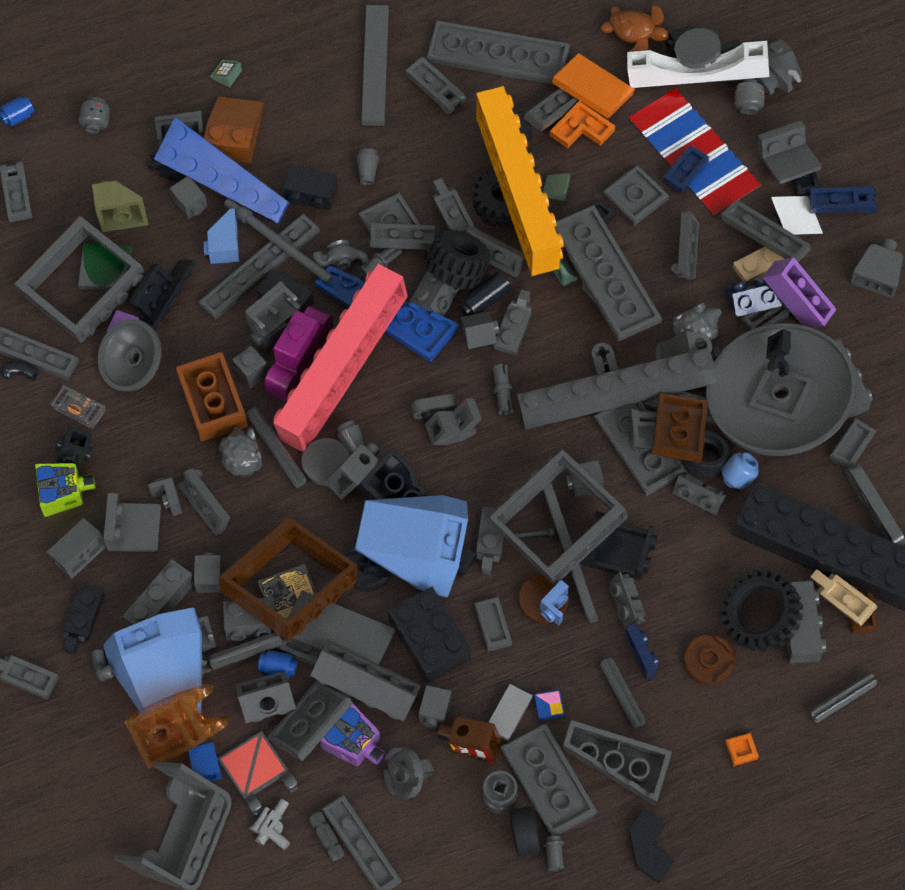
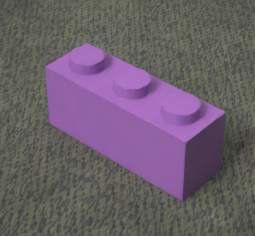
(799, 293)

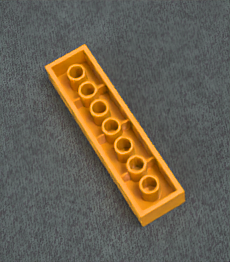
(519, 181)

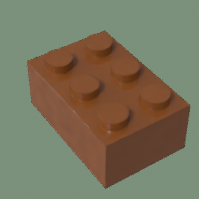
(211, 396)

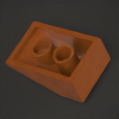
(234, 127)

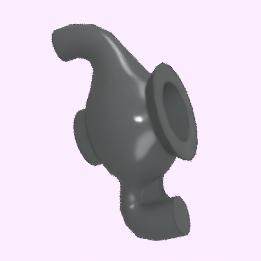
(340, 255)

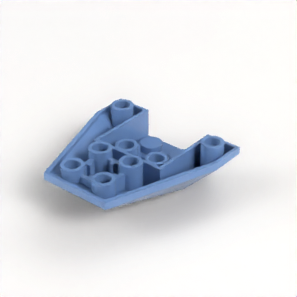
(415, 538)
(158, 656)

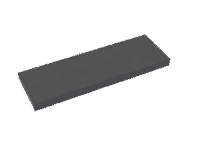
(497, 52)
(607, 273)

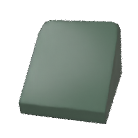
(557, 186)
(565, 273)

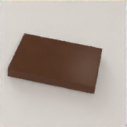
(679, 427)

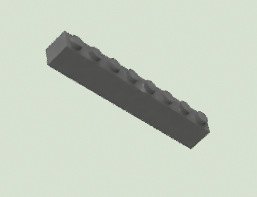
(617, 388)

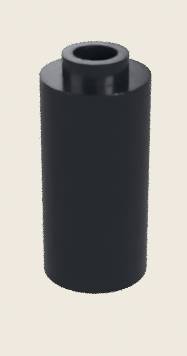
(485, 294)

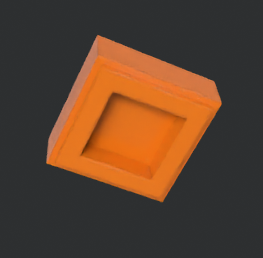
(741, 749)

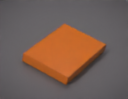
(593, 85)

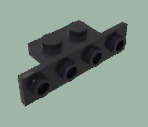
(159, 290)

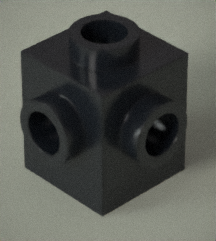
(74, 447)

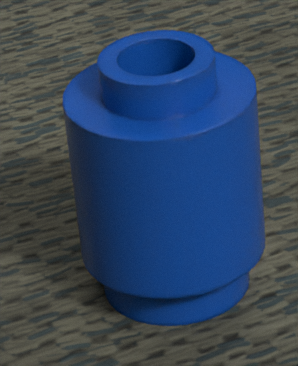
(16, 111)
(274, 662)

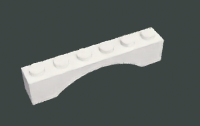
(654, 69)

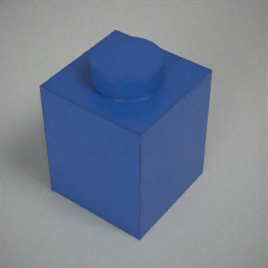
(205, 761)

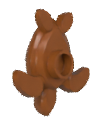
(636, 26)

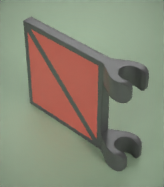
(254, 767)

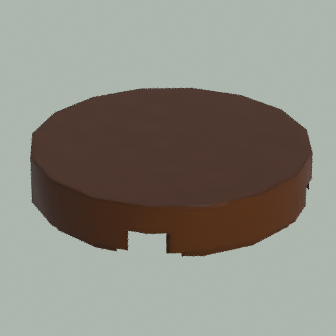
(531, 595)
(709, 659)

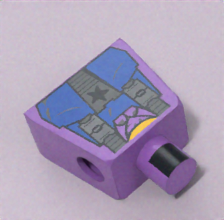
(353, 739)

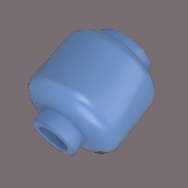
(740, 471)

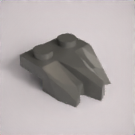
(782, 68)

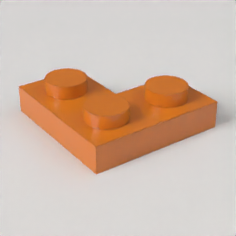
(582, 121)

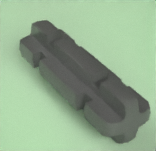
(326, 836)

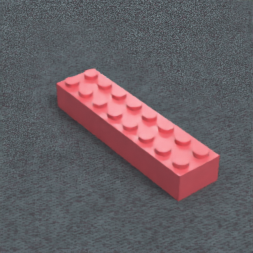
(340, 358)

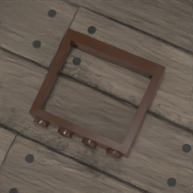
(268, 548)

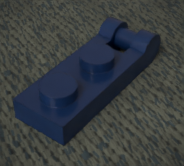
(842, 200)

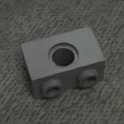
(253, 691)

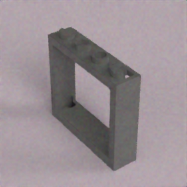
(55, 256)
(587, 543)

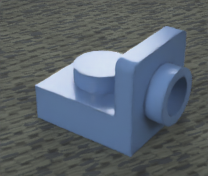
(555, 598)

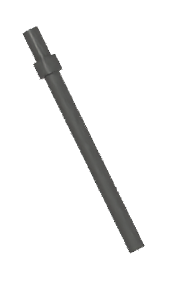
(246, 216)

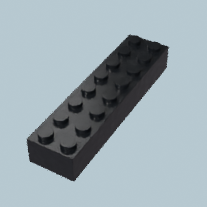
(823, 543)

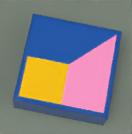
(549, 705)

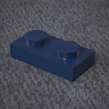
(686, 169)
(637, 641)

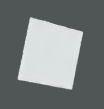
(796, 215)

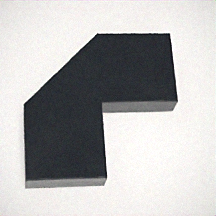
(648, 857)

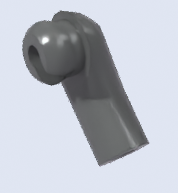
(100, 668)

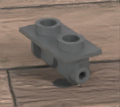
(693, 492)
(622, 590)

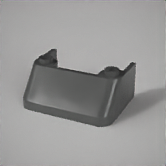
(191, 832)

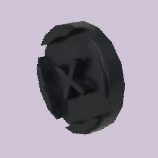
(369, 574)

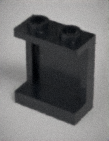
(623, 550)

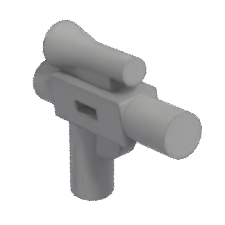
(270, 826)

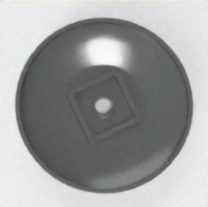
(817, 386)

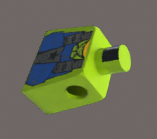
(61, 487)

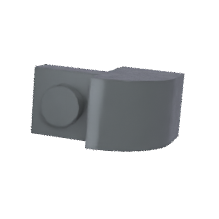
(455, 425)

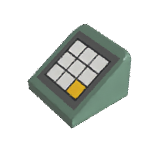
(227, 72)

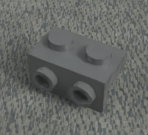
(434, 295)
(241, 624)

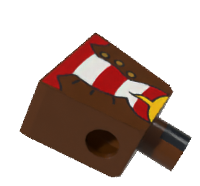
(472, 739)

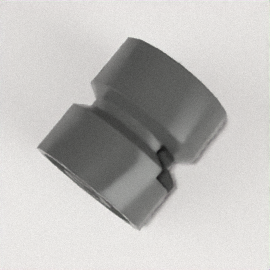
(499, 792)

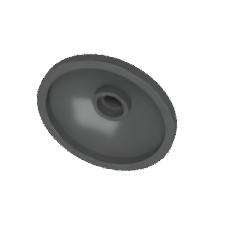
(120, 354)

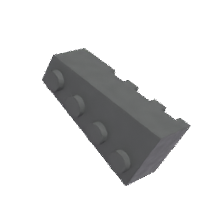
(620, 758)

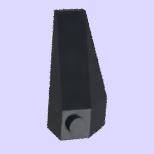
(390, 479)

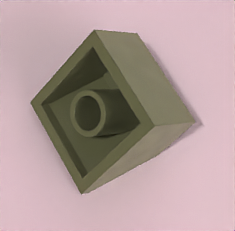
(118, 206)

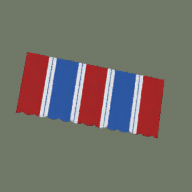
(673, 127)

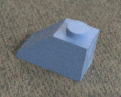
(223, 240)

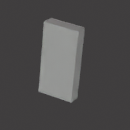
(510, 711)

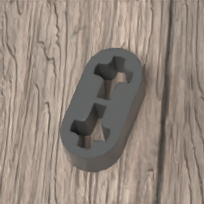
(598, 364)
(427, 407)

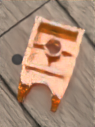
(180, 718)

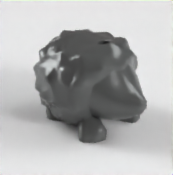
(698, 320)
(240, 452)

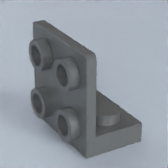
(787, 153)
(131, 526)

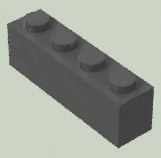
(365, 681)

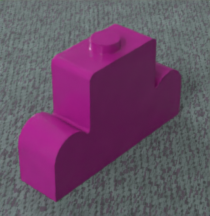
(296, 350)

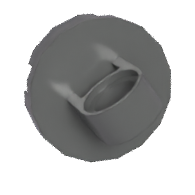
(406, 772)

